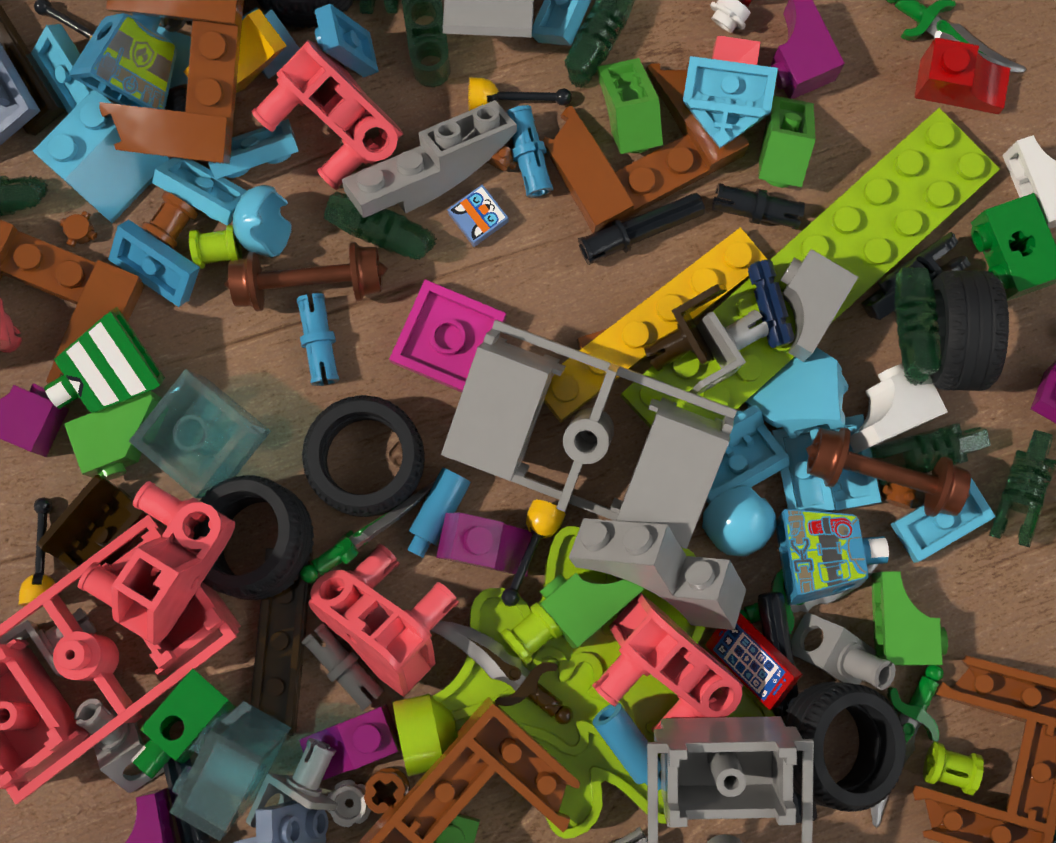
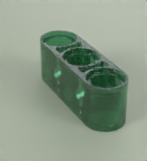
(427, 41)

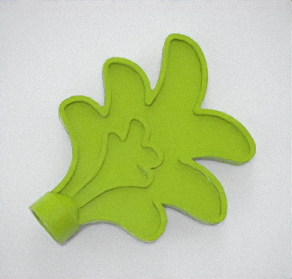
(431, 722)

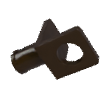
(686, 336)

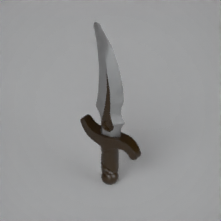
(506, 668)

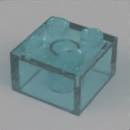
(199, 434)
(228, 769)

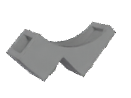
(649, 555)

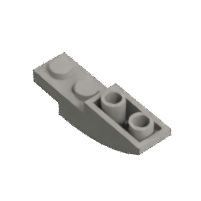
(442, 161)

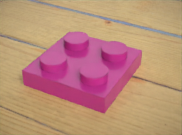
(443, 335)

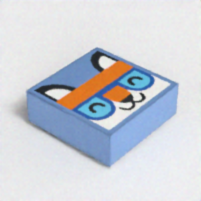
(478, 215)

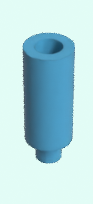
(442, 499)
(625, 741)

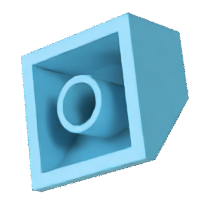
(86, 159)

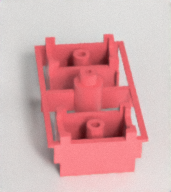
(37, 722)

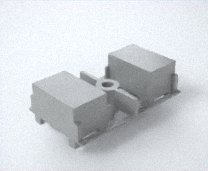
(503, 406)
(728, 772)

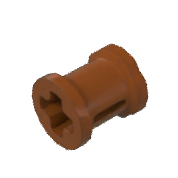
(170, 219)
(372, 787)

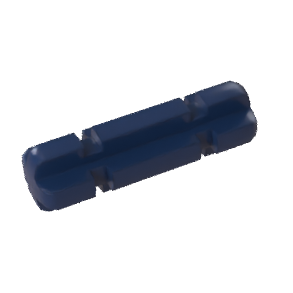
(771, 303)

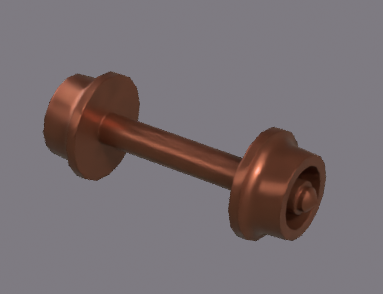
(248, 281)
(944, 489)

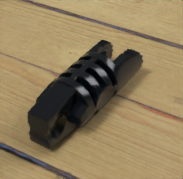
(882, 301)

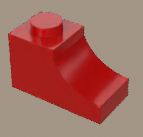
(961, 77)

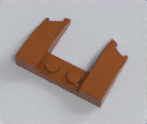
(208, 120)
(613, 195)
(88, 284)
(484, 745)
(1032, 796)

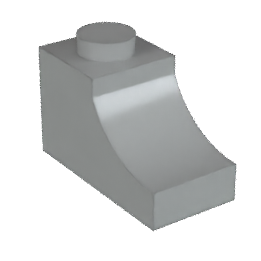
(815, 295)

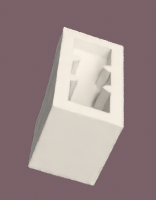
(1033, 173)
(896, 408)

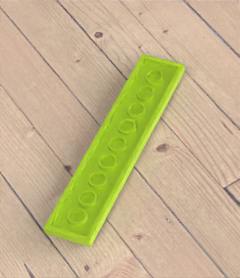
(862, 232)

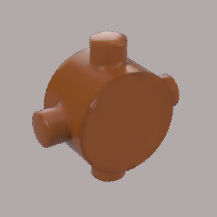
(503, 159)
(78, 229)
(900, 496)

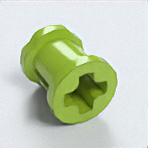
(214, 246)
(531, 633)
(953, 768)

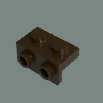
(91, 523)

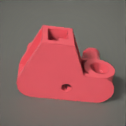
(338, 104)
(177, 561)
(388, 639)
(661, 648)

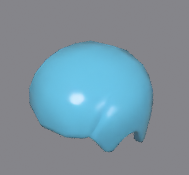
(259, 221)
(739, 521)

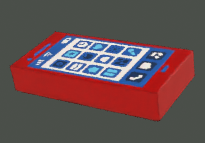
(755, 662)

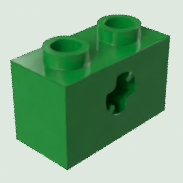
(1020, 226)

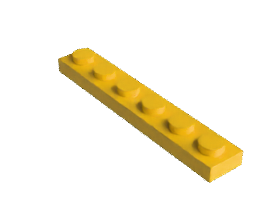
(651, 320)

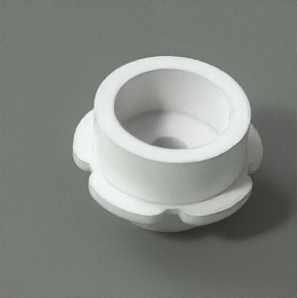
(730, 14)
(344, 815)

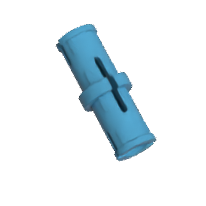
(529, 152)
(317, 339)

